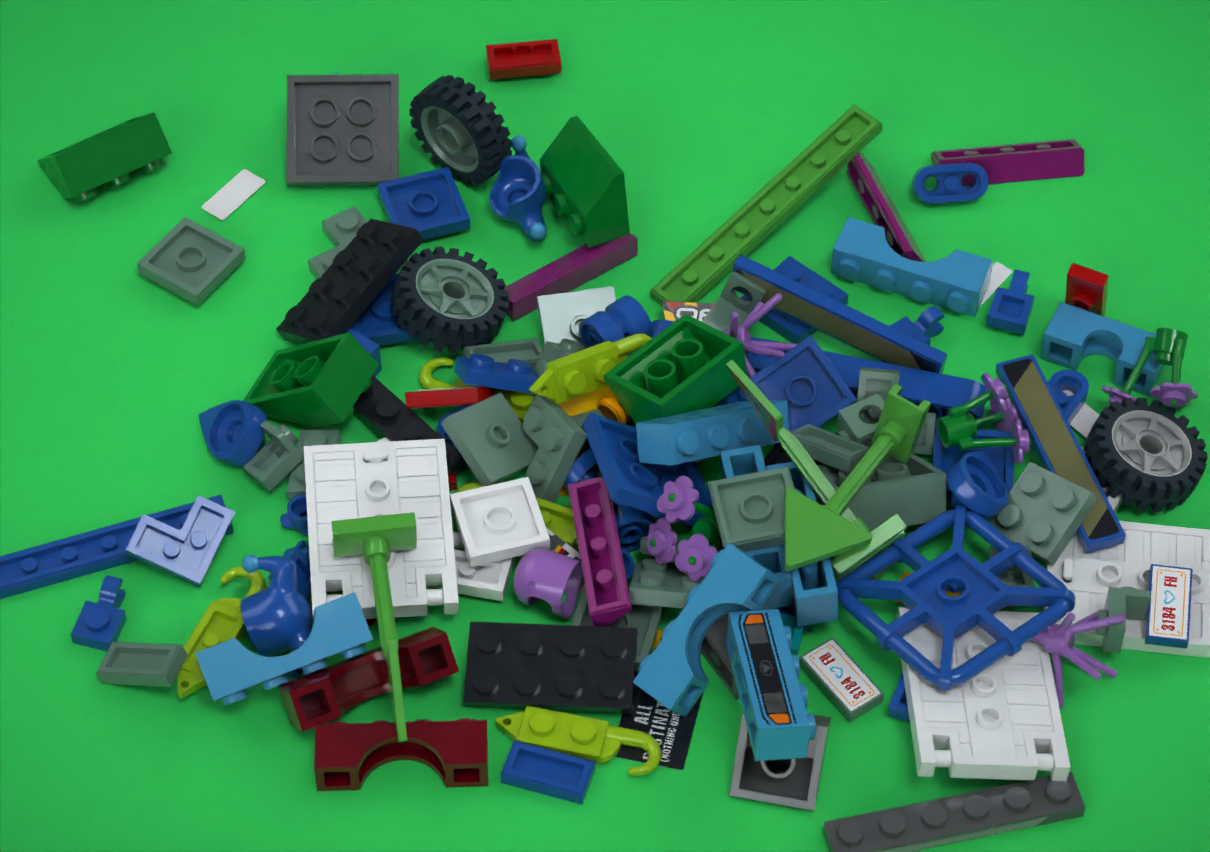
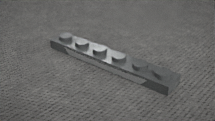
(957, 817)

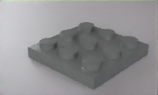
(342, 129)

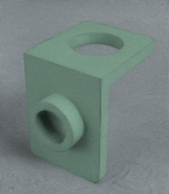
(729, 302)
(850, 424)

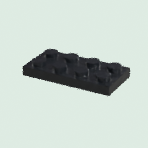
(350, 282)
(551, 667)

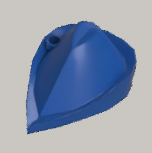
(233, 431)
(978, 484)

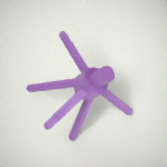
(741, 333)
(1060, 642)

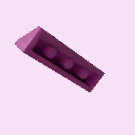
(1019, 161)
(882, 207)
(568, 273)
(599, 551)

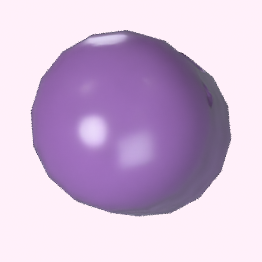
(547, 576)

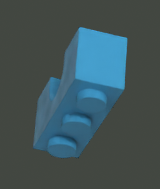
(1080, 334)

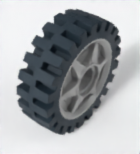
(1145, 454)

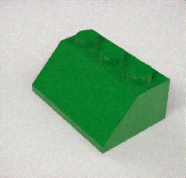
(107, 157)
(585, 185)
(677, 371)

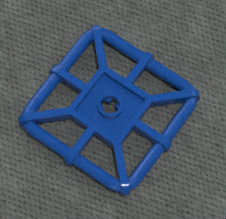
(952, 616)

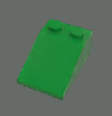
(314, 381)

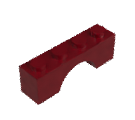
(336, 688)
(353, 751)

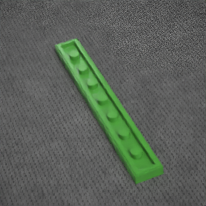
(768, 208)

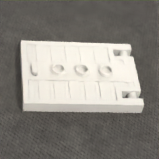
(408, 481)
(1129, 566)
(994, 718)

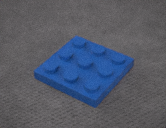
(634, 482)

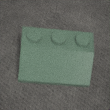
(909, 489)

